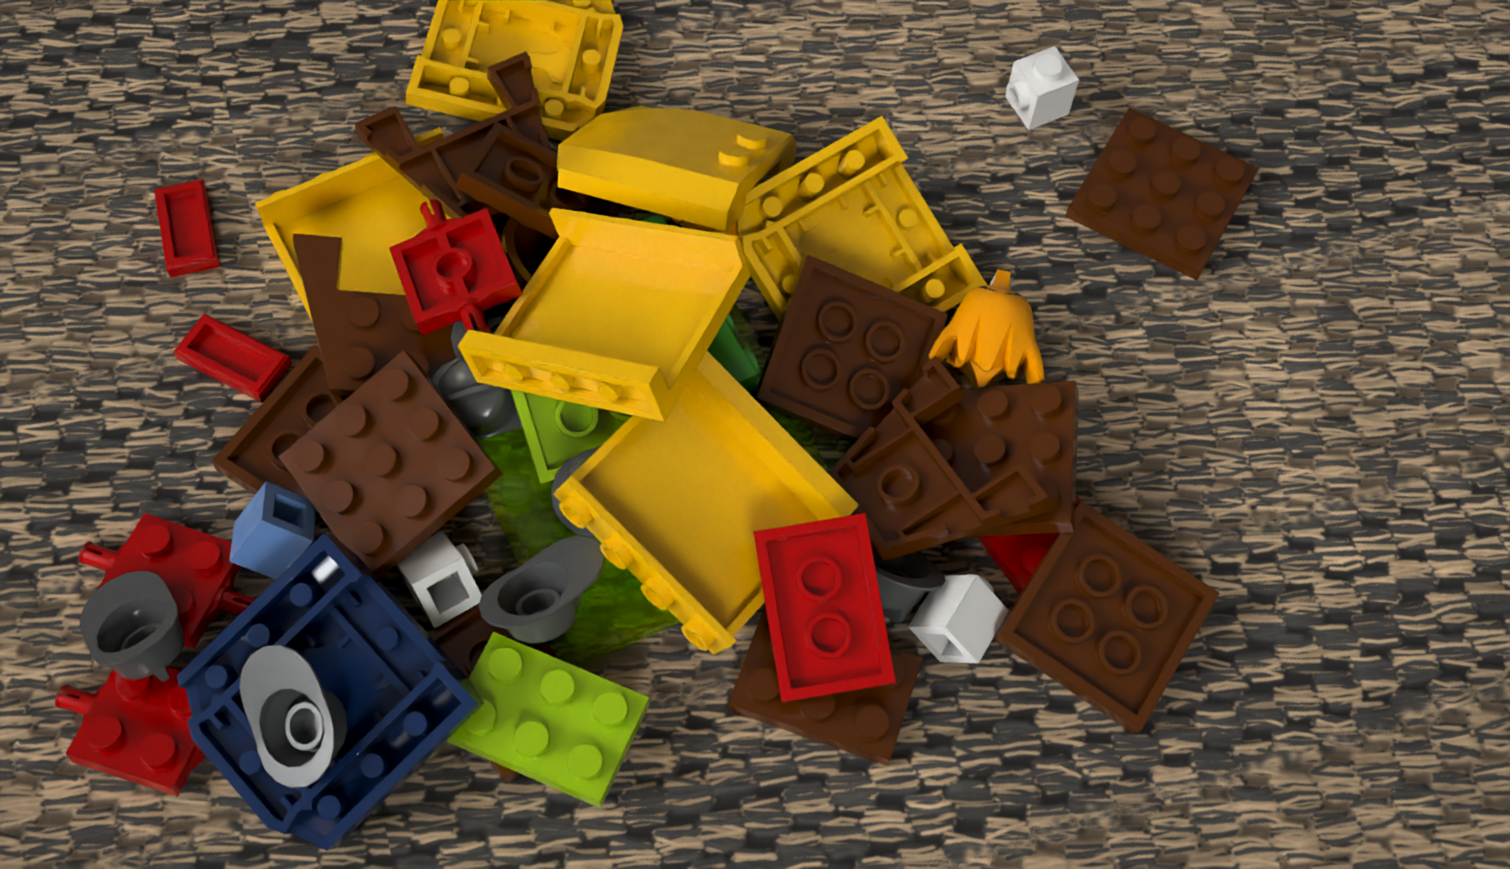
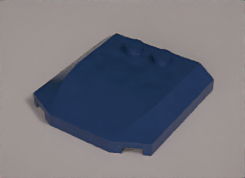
(366, 650)

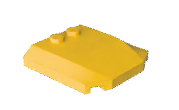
(569, 49)
(673, 162)
(859, 214)

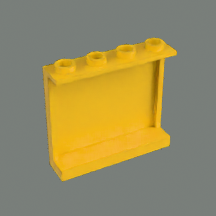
(361, 204)
(614, 315)
(689, 493)

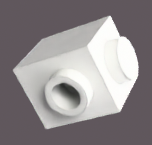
(1041, 87)
(441, 578)
(959, 619)

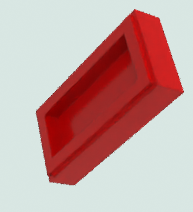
(187, 228)
(232, 357)

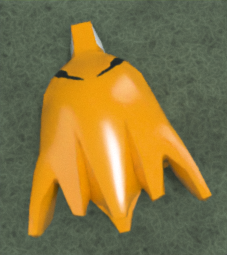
(992, 336)

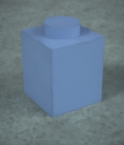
(272, 531)

